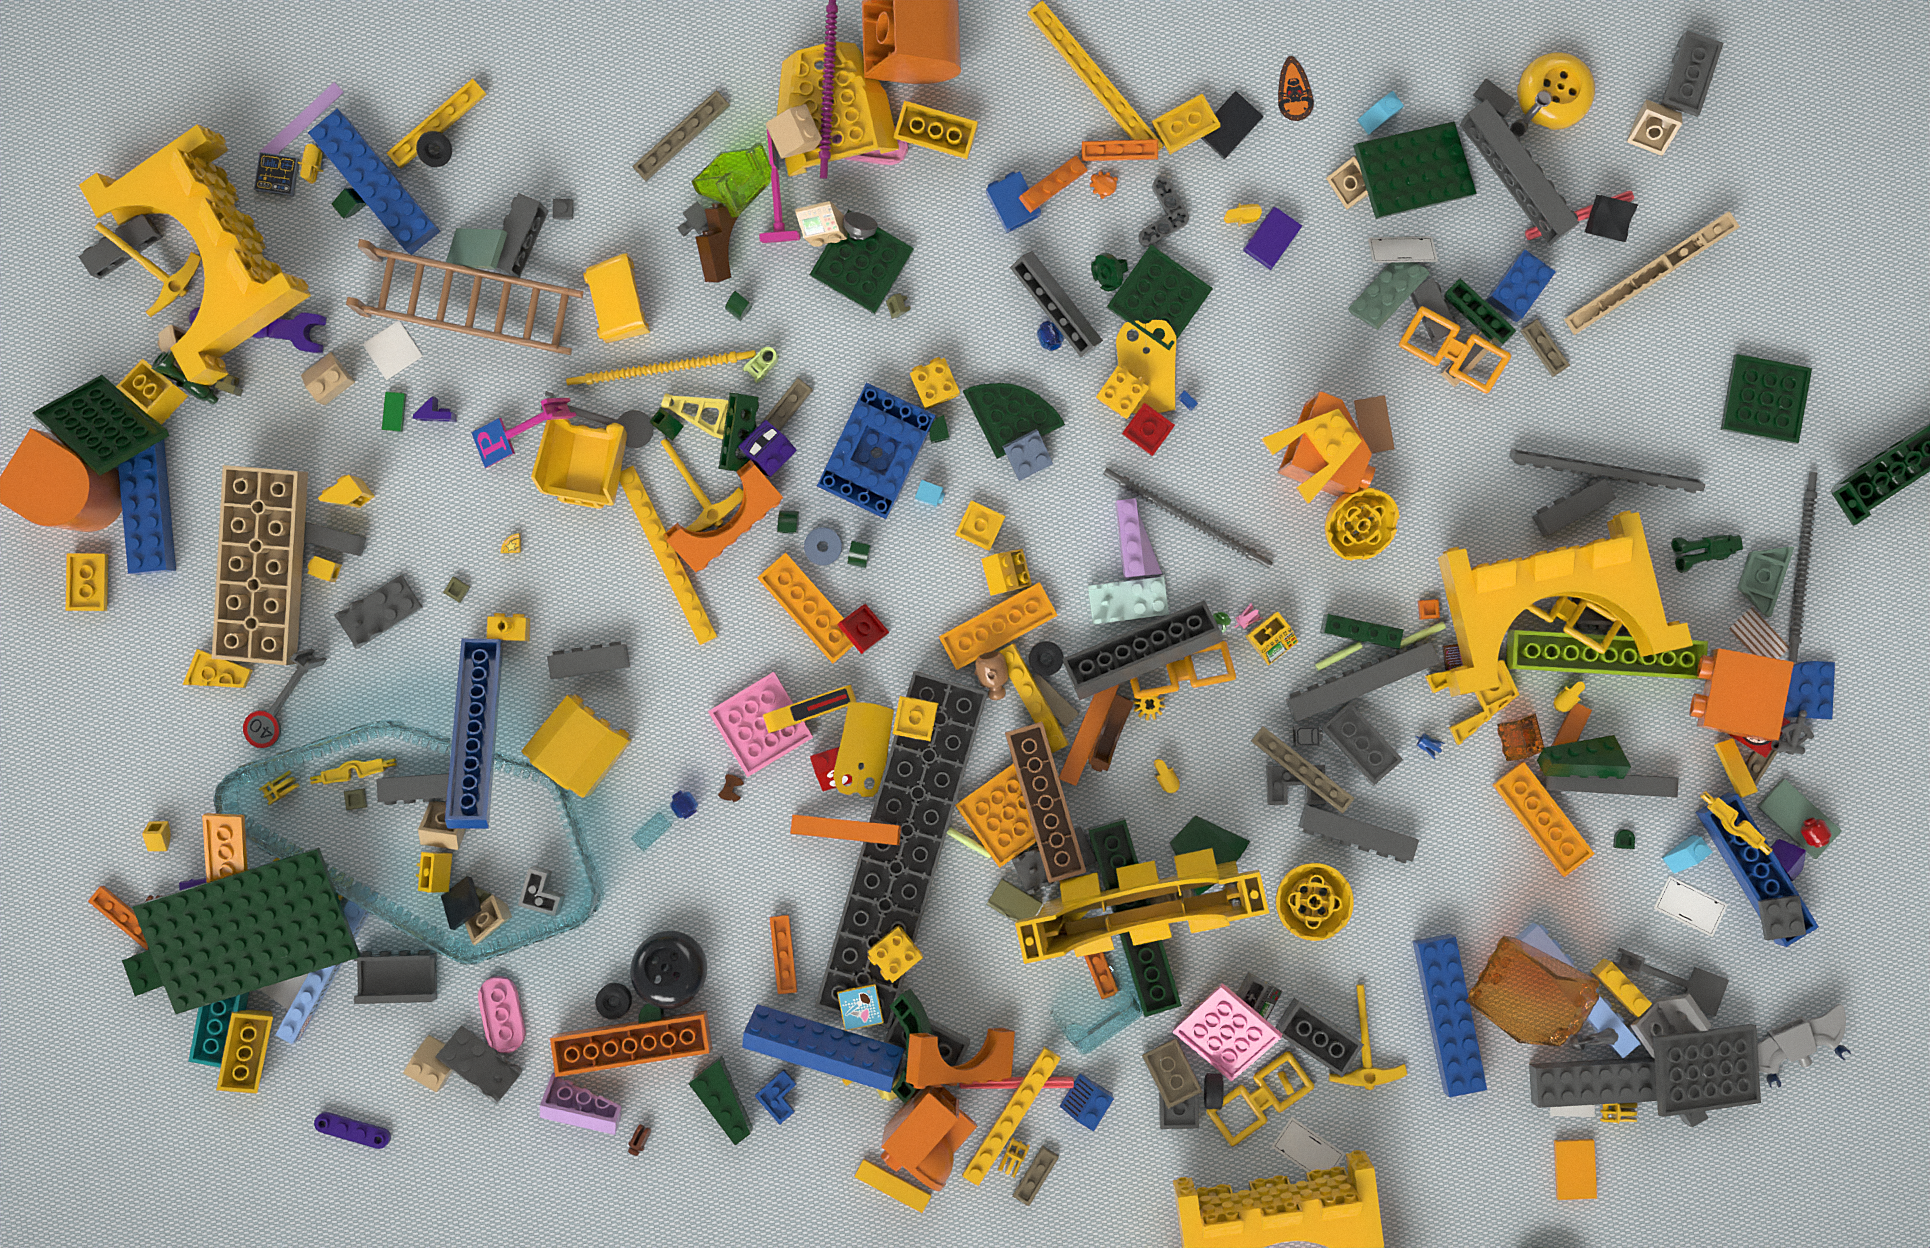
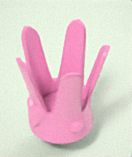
(1248, 618)

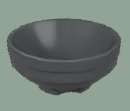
(859, 225)

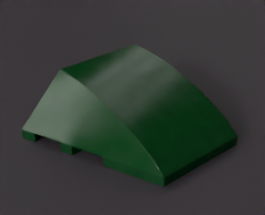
(1202, 835)

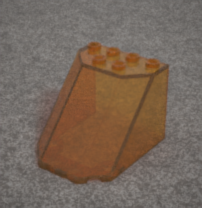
(1533, 994)

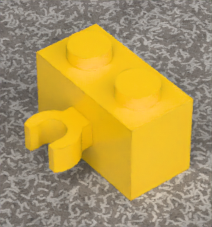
(434, 872)

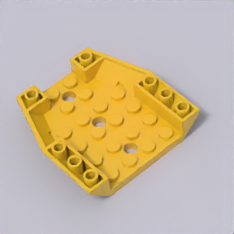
(859, 105)

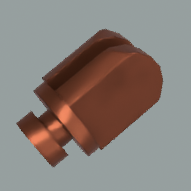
(638, 1140)

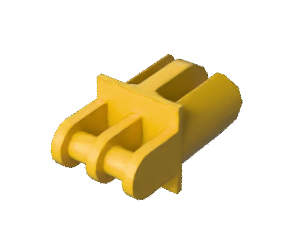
(311, 163)
(1243, 214)
(1568, 697)
(1166, 777)
(277, 789)
(1619, 1112)
(1014, 1155)

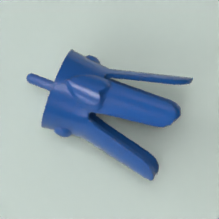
(1427, 744)

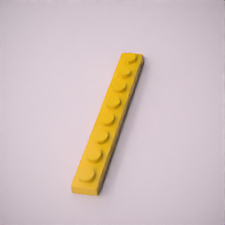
(1011, 1116)

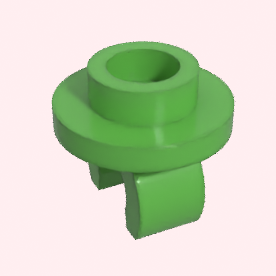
(1222, 619)

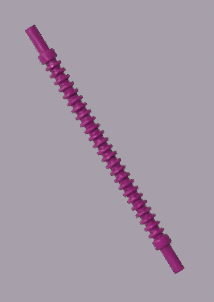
(825, 154)

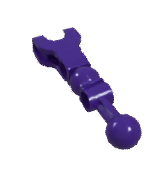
(294, 330)

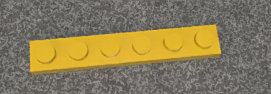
(438, 121)
(1033, 697)

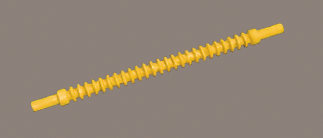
(590, 378)

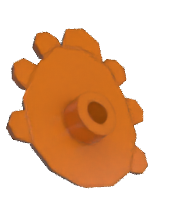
(1103, 184)

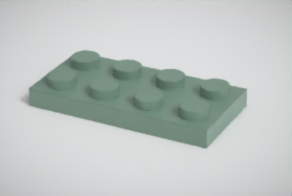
(1388, 292)

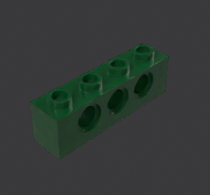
(1479, 313)
(733, 423)
(1361, 631)

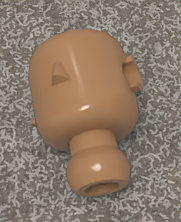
(992, 673)

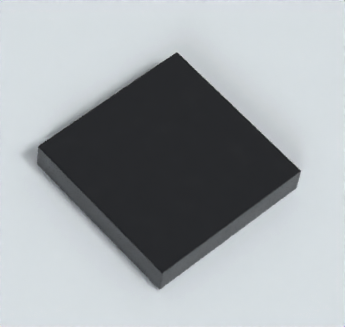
(461, 903)

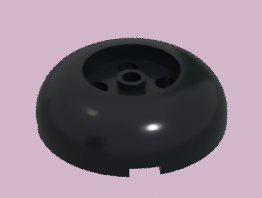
(690, 965)

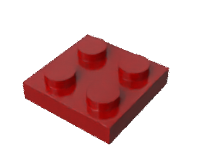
(1148, 429)
(863, 628)

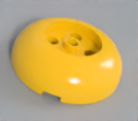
(1570, 108)
(1372, 534)
(1337, 901)

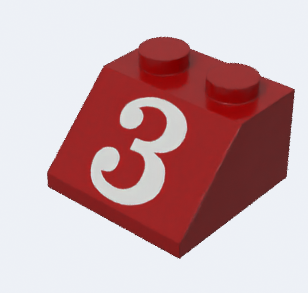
(824, 767)

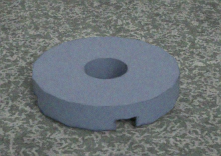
(811, 546)

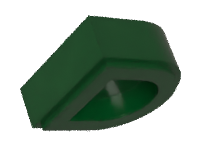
(1624, 839)

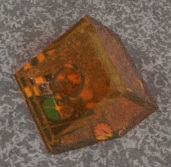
(1520, 737)

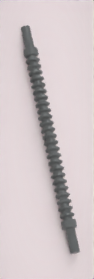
(1810, 496)
(1250, 553)

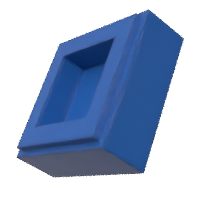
(1187, 400)

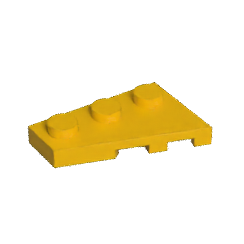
(216, 672)

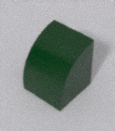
(348, 203)
(738, 306)
(666, 424)
(939, 430)
(788, 522)
(859, 554)
(650, 1013)

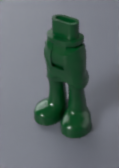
(165, 365)
(1716, 548)

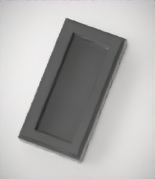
(1495, 95)

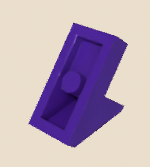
(430, 412)

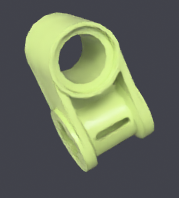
(760, 364)

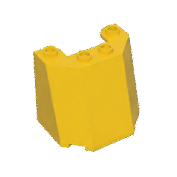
(580, 463)
(576, 746)

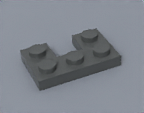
(1277, 781)

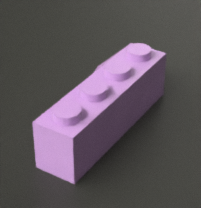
(1135, 548)
(578, 1107)

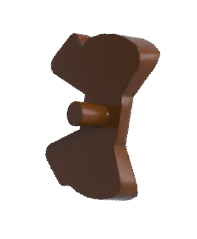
(726, 793)

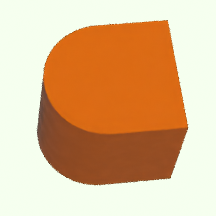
(911, 40)
(57, 488)

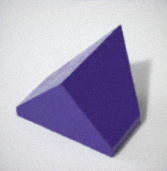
(1790, 857)

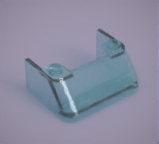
(1087, 1040)

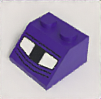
(767, 448)

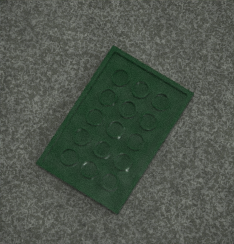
(1414, 170)
(100, 424)

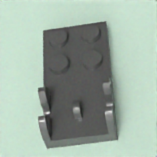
(1691, 73)
(378, 612)
(1362, 744)
(1031, 868)
(479, 1064)

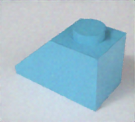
(1381, 113)
(1687, 854)

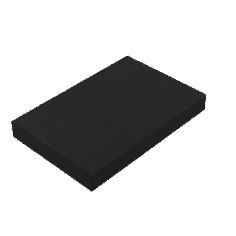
(1236, 120)

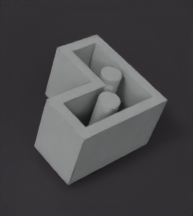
(535, 892)

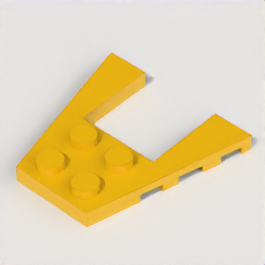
(1330, 436)
(1490, 700)

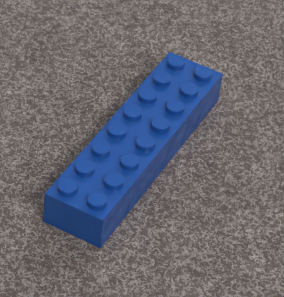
(374, 181)
(147, 512)
(1756, 872)
(1449, 1015)
(823, 1048)

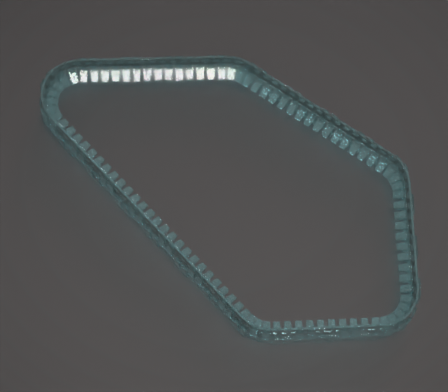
(226, 802)

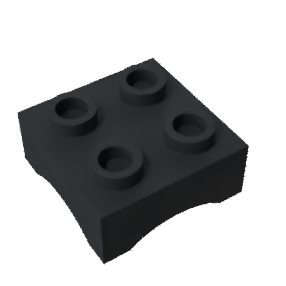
(1610, 218)

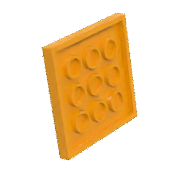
(999, 816)

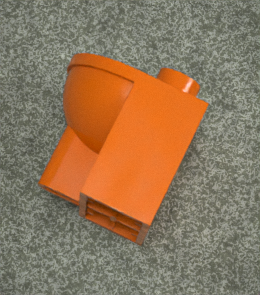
(927, 1136)

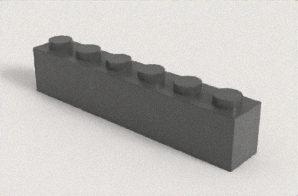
(1056, 304)
(1358, 833)

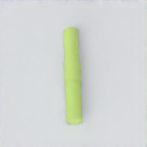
(1422, 634)
(1338, 656)
(968, 842)

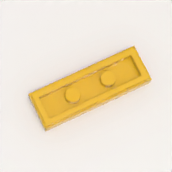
(1735, 768)

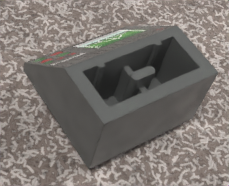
(1259, 994)

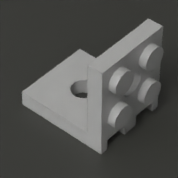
(1669, 1018)

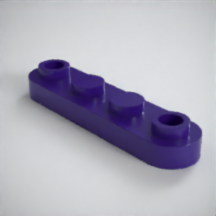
(352, 1130)

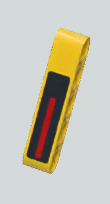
(809, 708)

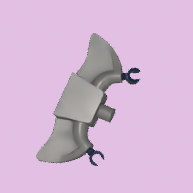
(1799, 1040)

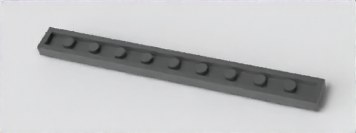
(1614, 472)

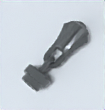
(1607, 1036)

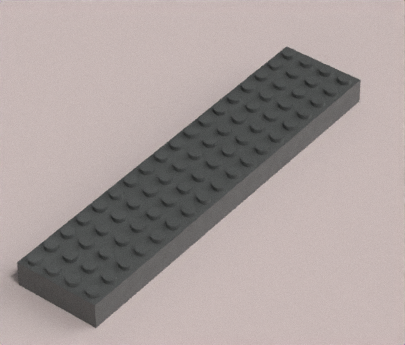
(895, 880)

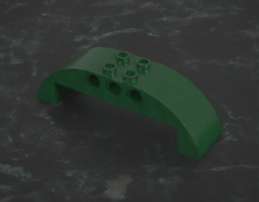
(1883, 475)

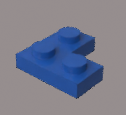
(772, 1096)

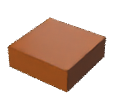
(1428, 609)

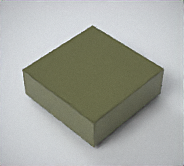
(456, 589)
(355, 799)

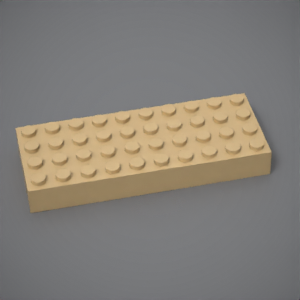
(259, 564)

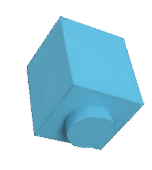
(930, 493)

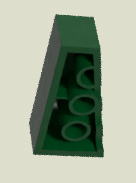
(1585, 758)
(722, 1100)

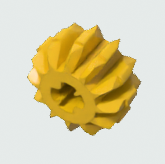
(1155, 702)

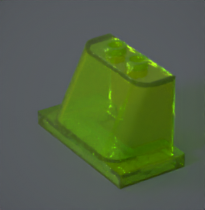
(735, 178)

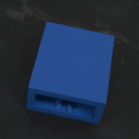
(1006, 202)

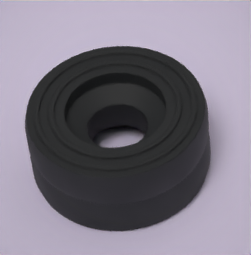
(426, 157)
(1035, 658)
(602, 1001)
(1213, 1091)

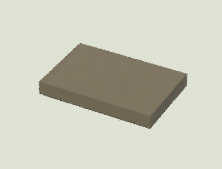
(1172, 1073)

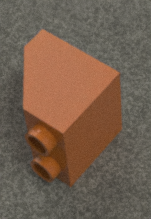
(1304, 460)
(1742, 694)

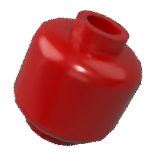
(1816, 832)

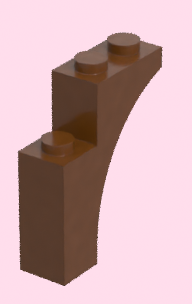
(714, 243)
(1109, 734)

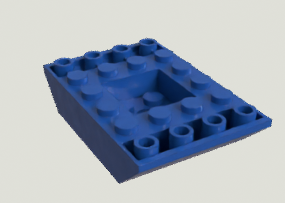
(881, 423)

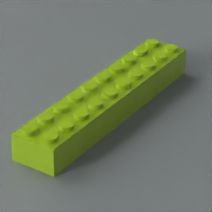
(1566, 654)

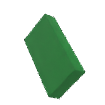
(393, 411)

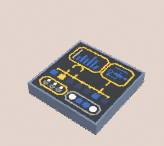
(276, 174)

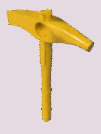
(173, 285)
(713, 513)
(1367, 1075)

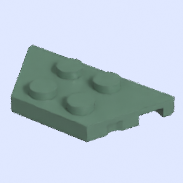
(1764, 577)

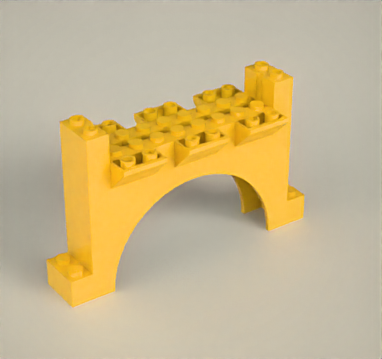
(240, 285)
(1606, 572)
(1239, 899)
(1325, 1210)

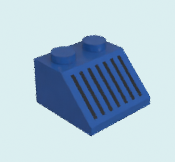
(1087, 1102)

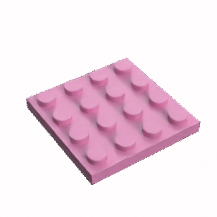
(745, 730)
(1227, 1032)

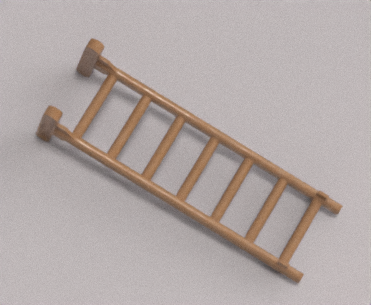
(377, 254)

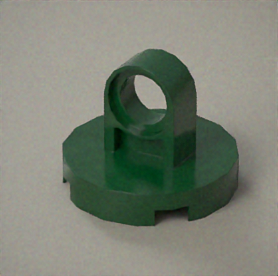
(1108, 271)

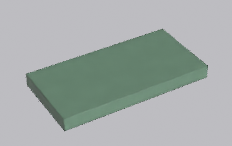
(476, 247)
(1789, 811)

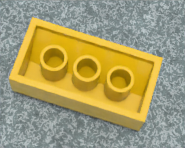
(936, 130)
(245, 1051)

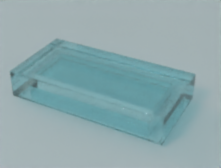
(651, 831)

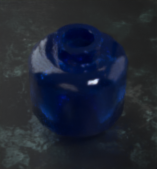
(1049, 336)
(683, 804)

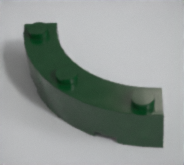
(914, 1020)

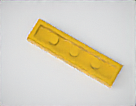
(892, 1185)

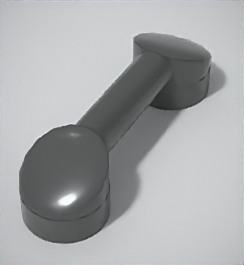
(1542, 99)

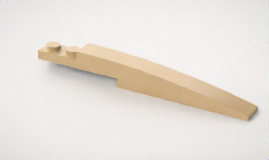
(1651, 273)

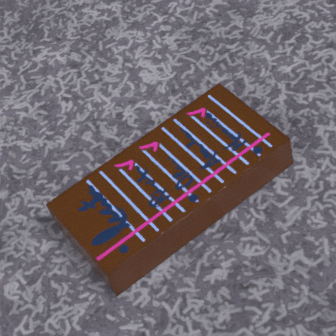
(1451, 656)

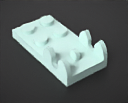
(1128, 600)

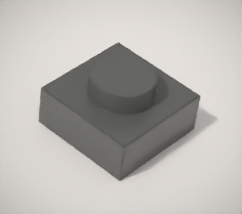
(563, 209)

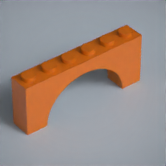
(702, 547)
(991, 1063)

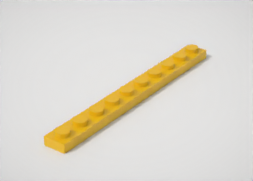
(1090, 73)
(667, 556)

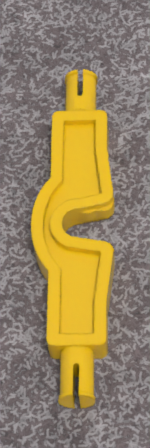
(362, 768)
(1728, 816)

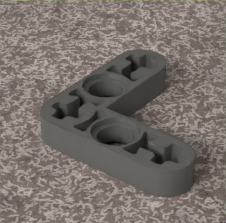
(1171, 212)

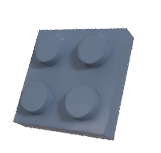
(1027, 455)

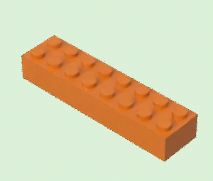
(631, 1043)

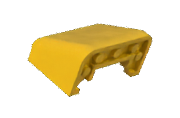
(616, 299)

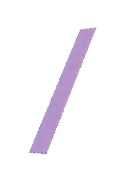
(303, 120)

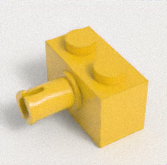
(508, 628)

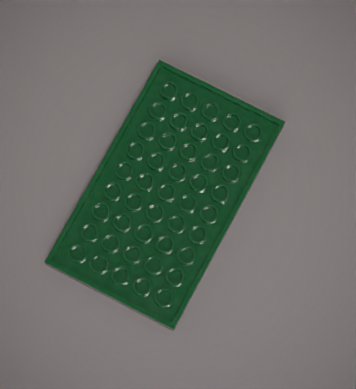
(247, 931)

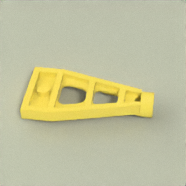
(679, 402)

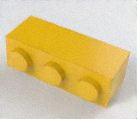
(1621, 987)

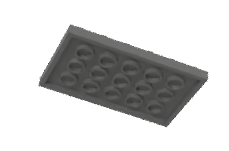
(1707, 1070)

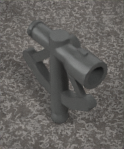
(1792, 743)

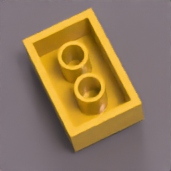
(152, 391)

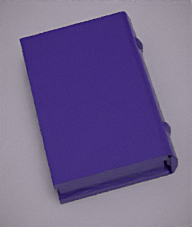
(1272, 238)

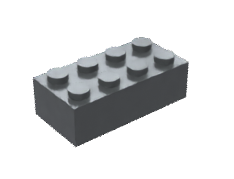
(522, 230)
(1318, 1037)
(950, 1043)

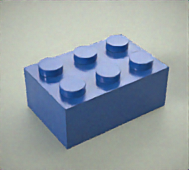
(1520, 285)

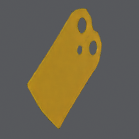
(1155, 367)
(866, 742)

